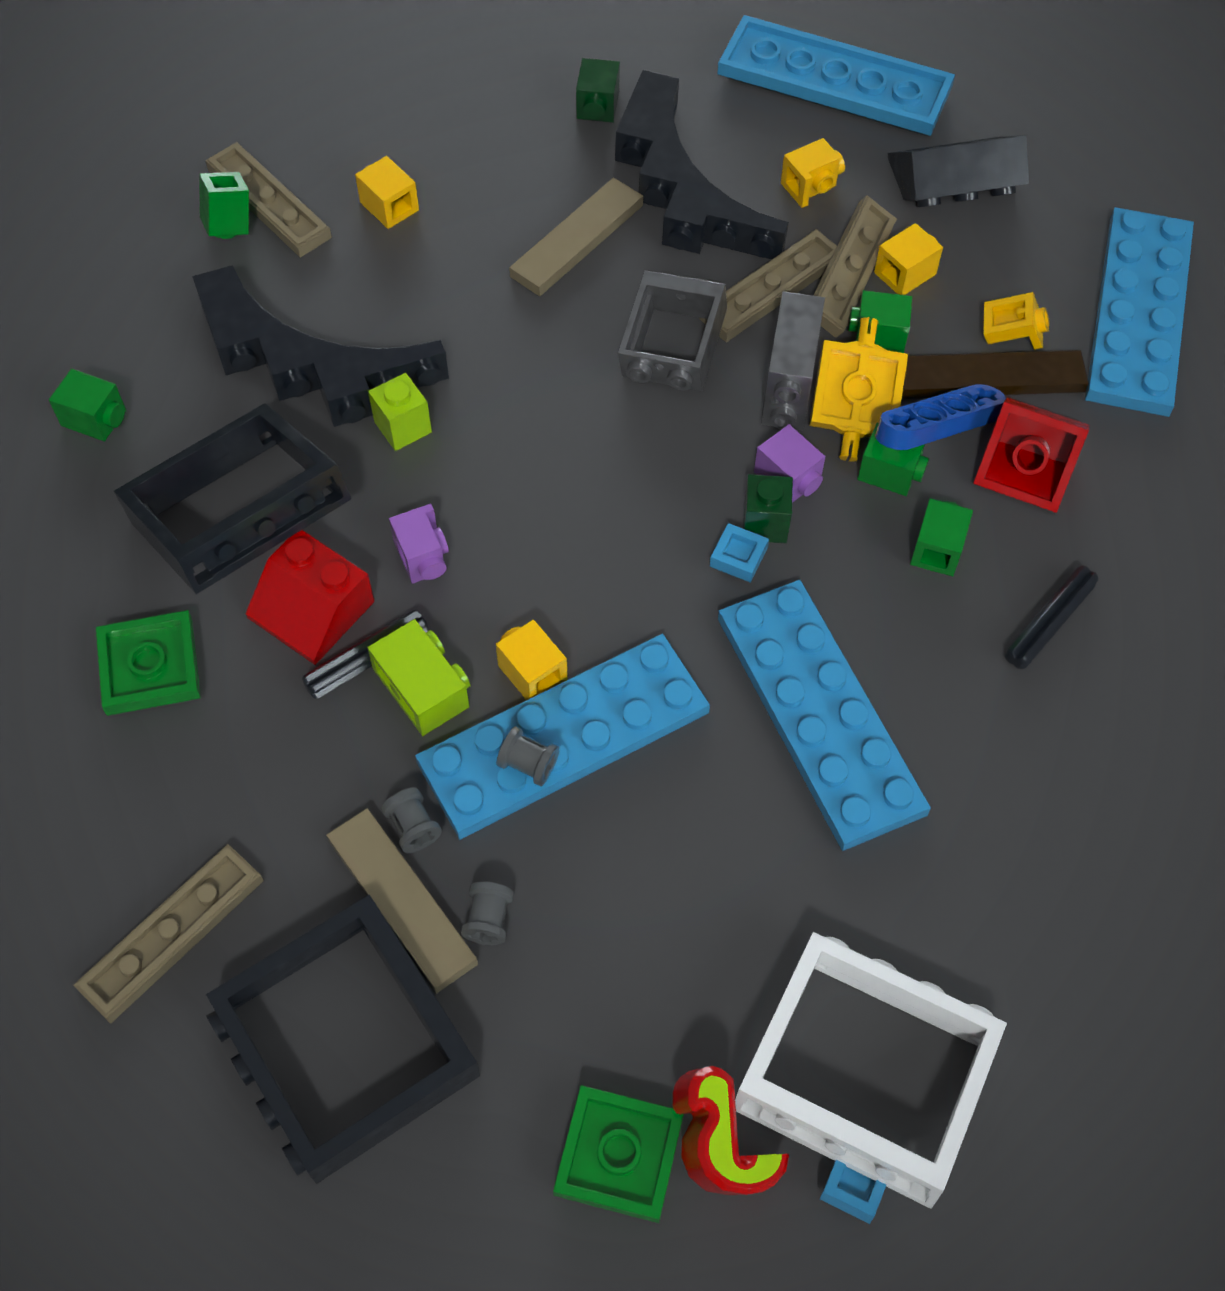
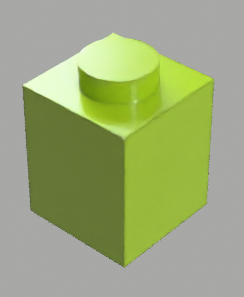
(400, 411)

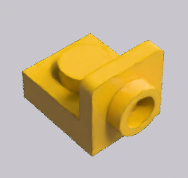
(1014, 319)

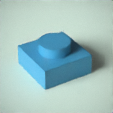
(739, 552)
(852, 1192)

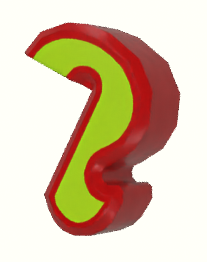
(711, 1138)

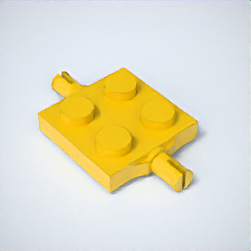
(856, 386)

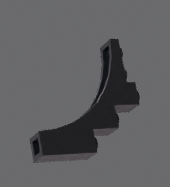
(669, 180)
(300, 363)

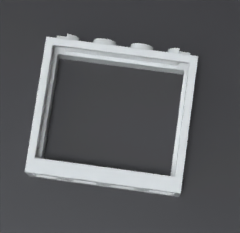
(838, 1137)

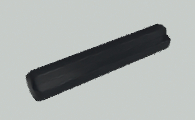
(1051, 617)
(353, 660)

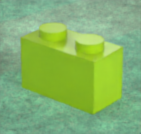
(420, 676)

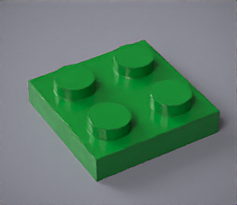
(147, 663)
(618, 1154)

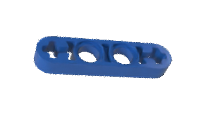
(939, 417)

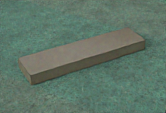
(273, 201)
(576, 236)
(853, 263)
(763, 288)
(402, 900)
(168, 933)

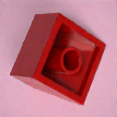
(1031, 454)
(309, 596)

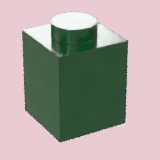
(597, 90)
(768, 506)

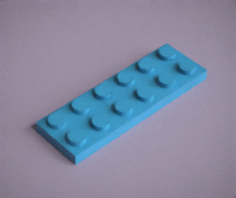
(836, 74)
(1140, 312)
(823, 715)
(589, 718)

